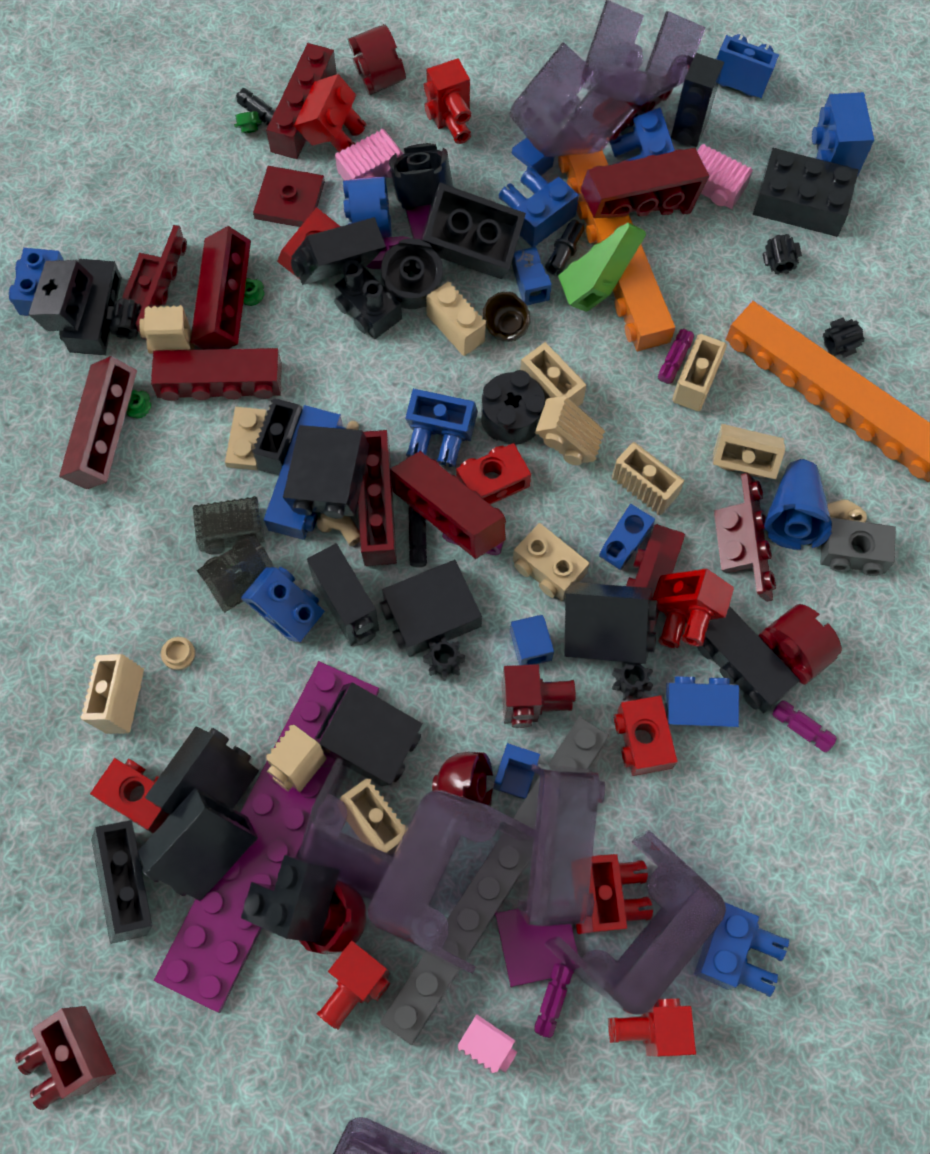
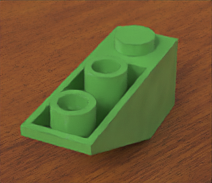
(598, 271)

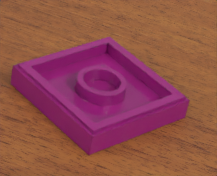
(524, 947)

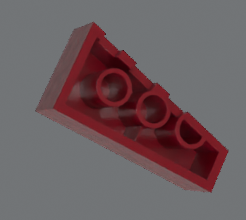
(646, 185)

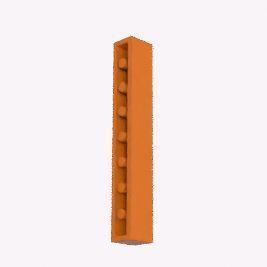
(637, 290)
(834, 387)

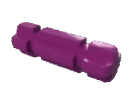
(675, 356)
(804, 726)
(553, 1000)

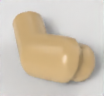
(846, 510)
(344, 525)

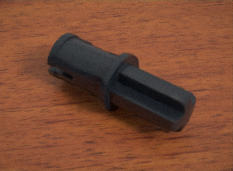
(564, 247)

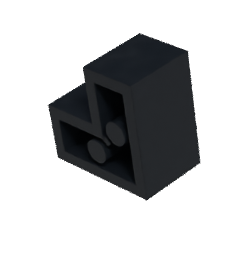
(298, 901)

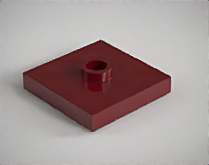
(288, 196)

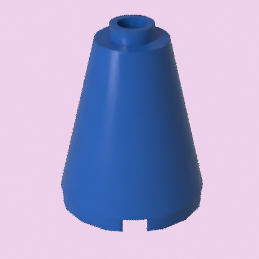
(799, 508)

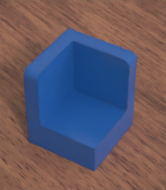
(532, 157)
(531, 640)
(516, 771)

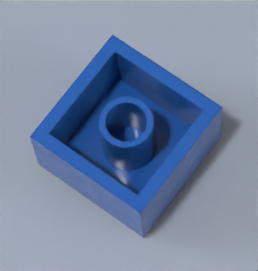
(844, 130)

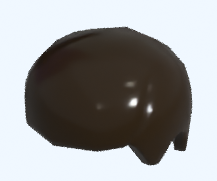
(506, 316)

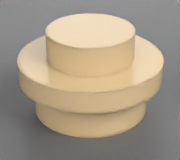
(178, 653)

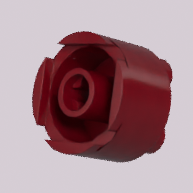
(377, 59)
(802, 642)

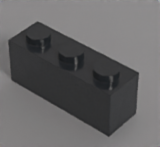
(696, 99)
(93, 330)
(747, 661)
(121, 881)

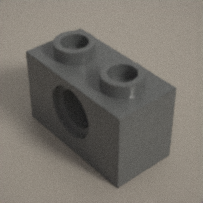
(874, 539)

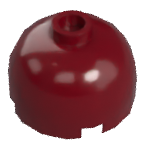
(466, 776)
(343, 923)

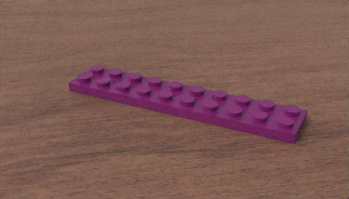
(214, 936)

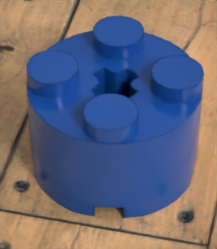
(367, 200)

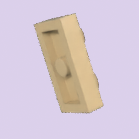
(243, 436)

